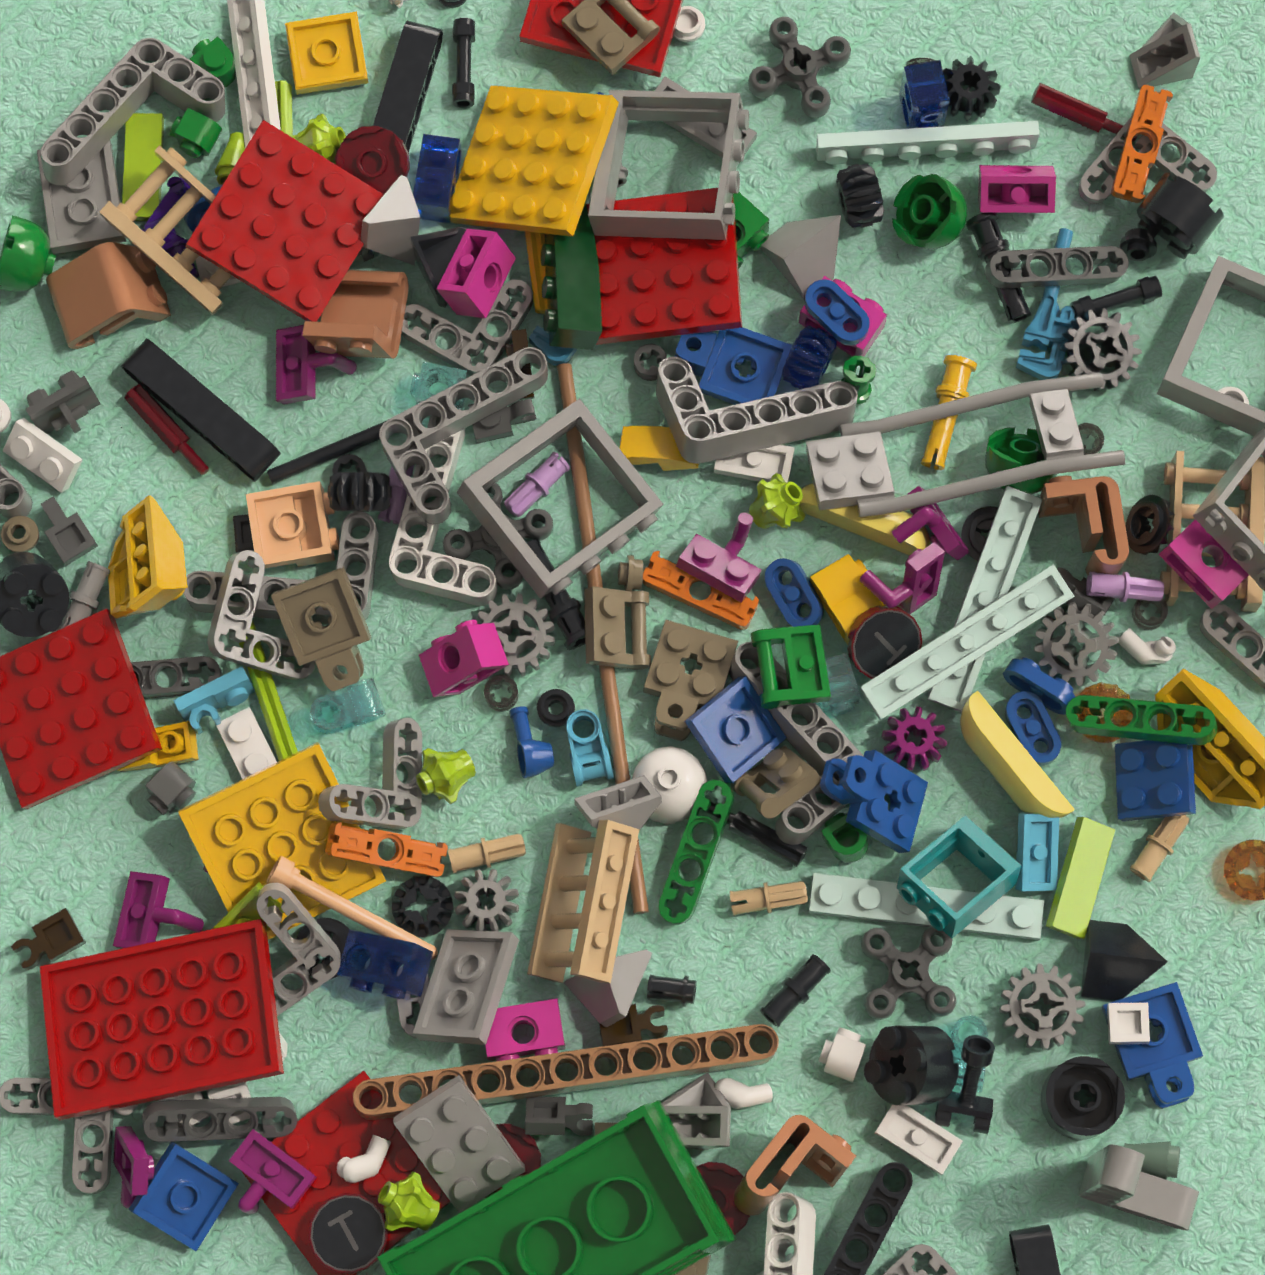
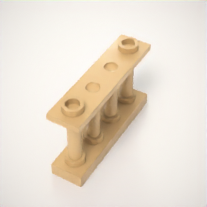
(151, 240)
(1250, 513)
(602, 906)

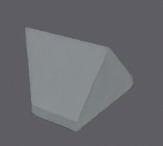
(1167, 55)
(392, 223)
(805, 250)
(624, 803)
(612, 1000)
(700, 1115)

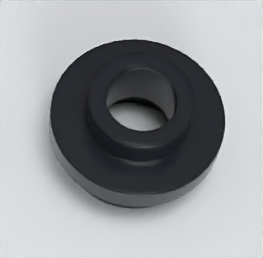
(1138, 244)
(555, 696)

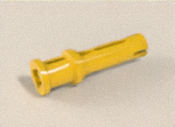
(952, 388)

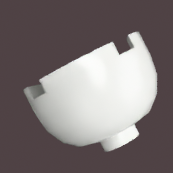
(677, 779)

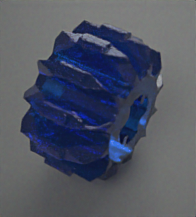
(809, 358)

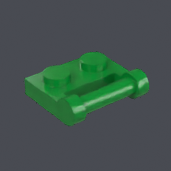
(803, 665)

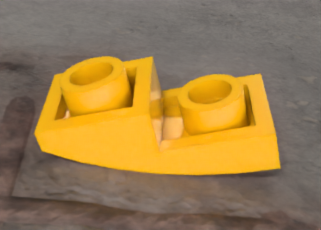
(652, 446)
(177, 745)

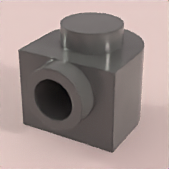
(170, 789)

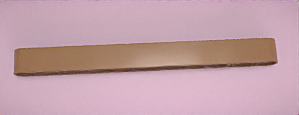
(583, 1060)

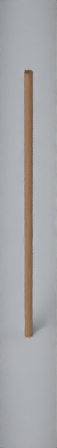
(594, 578)

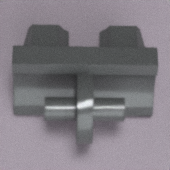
(62, 406)

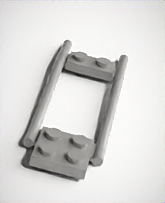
(856, 469)

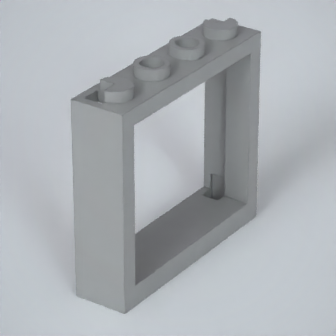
(676, 107)
(1193, 394)
(1225, 525)
(510, 541)

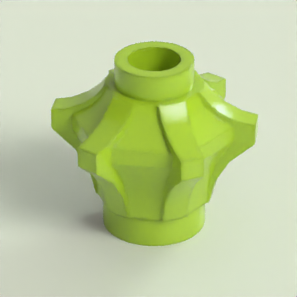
(321, 137)
(777, 503)
(445, 773)
(408, 1204)

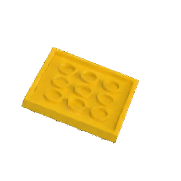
(532, 160)
(272, 816)

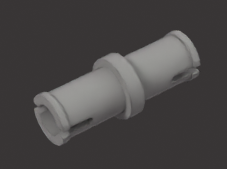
(86, 595)

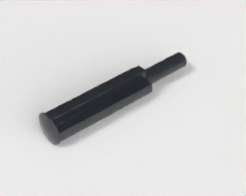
(763, 836)

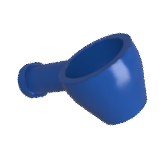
(533, 755)

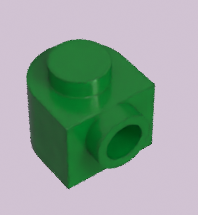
(215, 59)
(195, 133)
(844, 839)

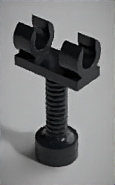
(977, 1053)

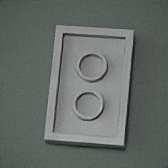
(75, 207)
(466, 986)
(459, 1144)

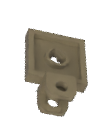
(327, 644)
(682, 692)

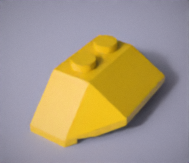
(145, 562)
(1234, 762)

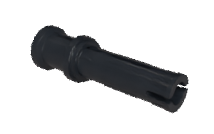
(991, 242)
(564, 609)

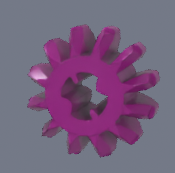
(919, 727)

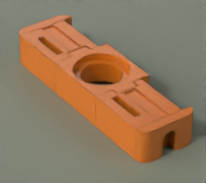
(1133, 166)
(672, 581)
(362, 847)

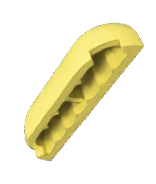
(875, 528)
(1010, 761)

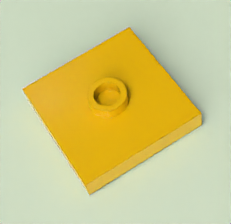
(326, 53)

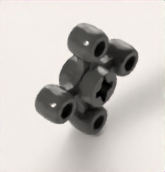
(794, 76)
(481, 540)
(896, 985)

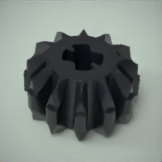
(975, 77)
(860, 195)
(359, 491)

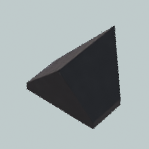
(433, 255)
(1116, 961)

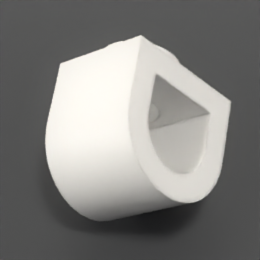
(843, 1054)

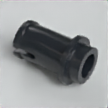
(672, 989)

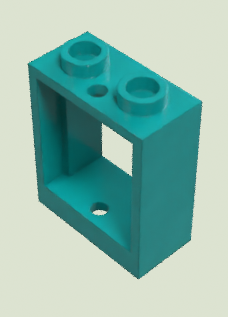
(980, 851)

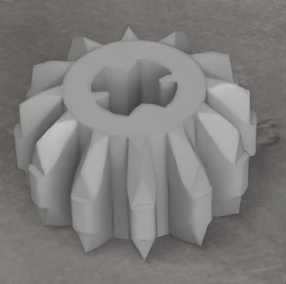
(500, 899)

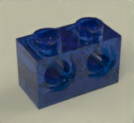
(924, 95)
(437, 176)
(385, 960)

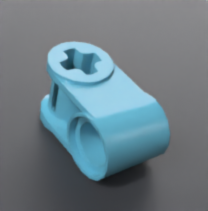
(588, 750)

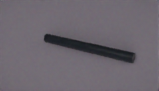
(325, 454)

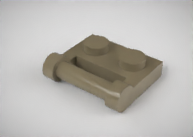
(604, 37)
(606, 628)
(785, 774)

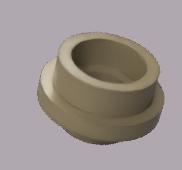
(27, 542)
(631, 573)

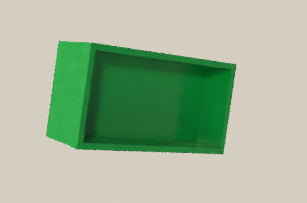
(603, 1208)

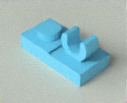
(222, 692)
(1037, 852)

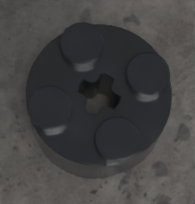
(1179, 215)
(42, 608)
(912, 1065)
(1098, 1082)

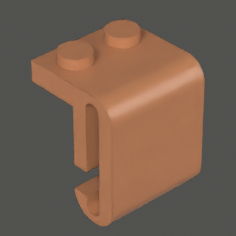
(106, 292)
(362, 316)
(1098, 514)
(815, 1148)

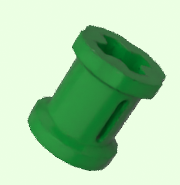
(866, 375)

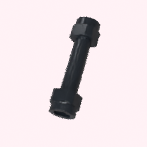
(463, 90)
(1145, 290)

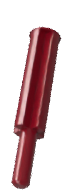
(1074, 109)
(163, 425)

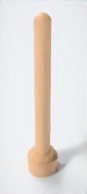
(287, 874)

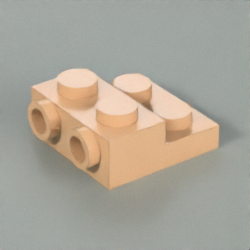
(292, 525)

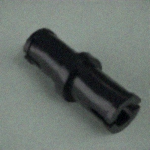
(795, 990)

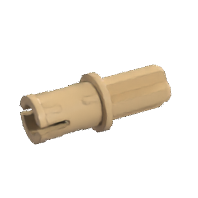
(1159, 846)
(486, 852)
(769, 897)

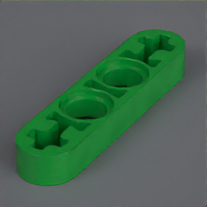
(1142, 713)
(691, 850)

